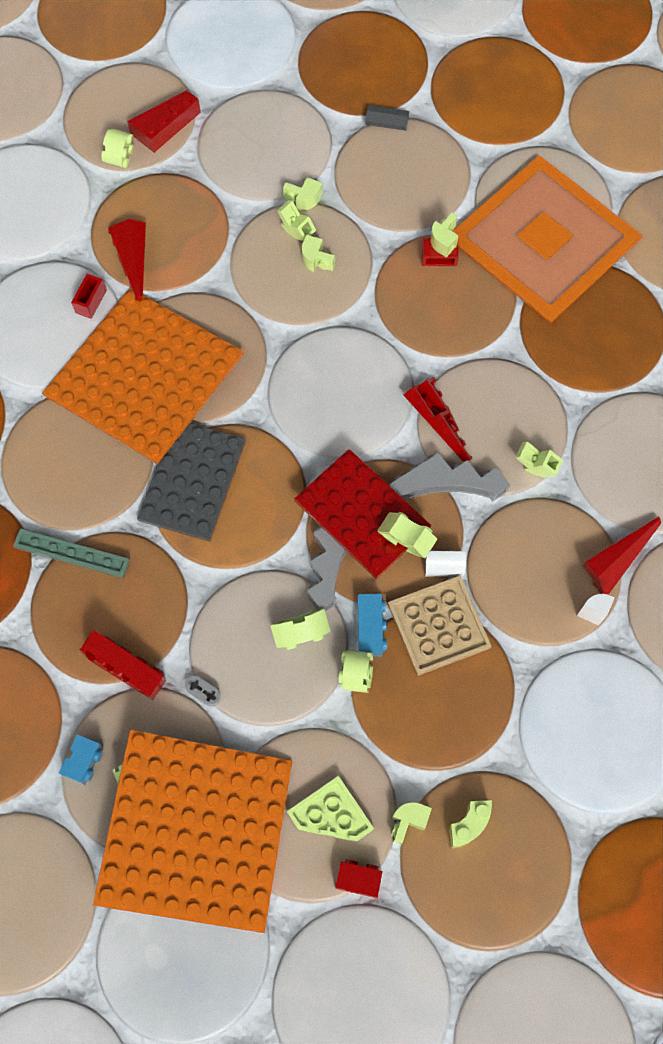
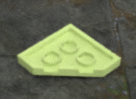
(331, 813)

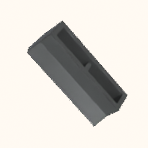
(387, 117)

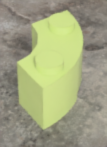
(399, 529)
(300, 629)
(472, 825)

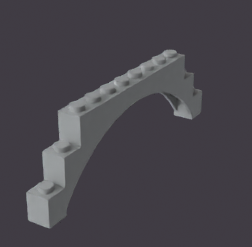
(429, 477)

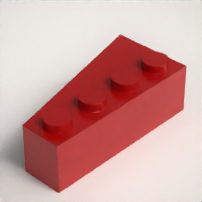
(123, 665)

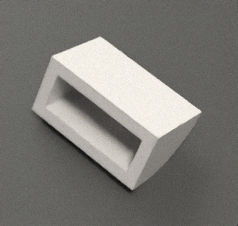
(445, 564)
(596, 608)

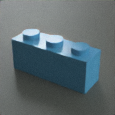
(371, 624)

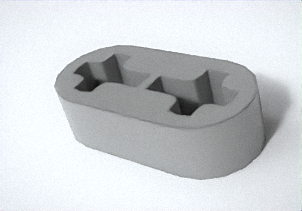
(200, 694)

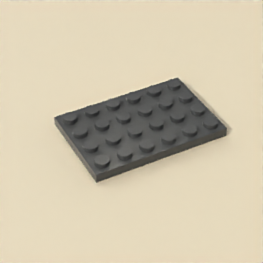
(192, 482)

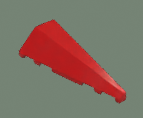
(130, 244)
(431, 407)
(611, 564)

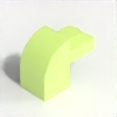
(305, 197)
(294, 223)
(442, 237)
(313, 255)
(538, 463)
(409, 814)

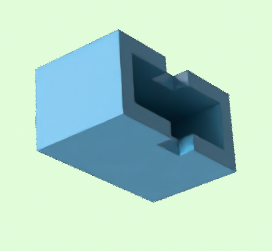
(81, 763)

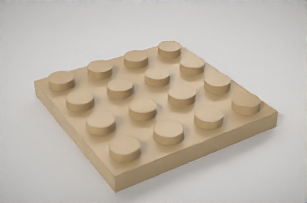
(439, 625)

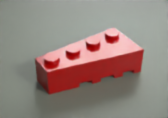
(164, 120)

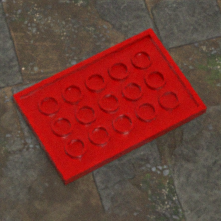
(351, 507)

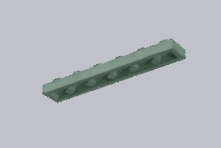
(71, 553)

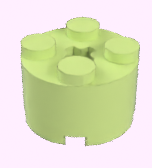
(117, 147)
(356, 671)

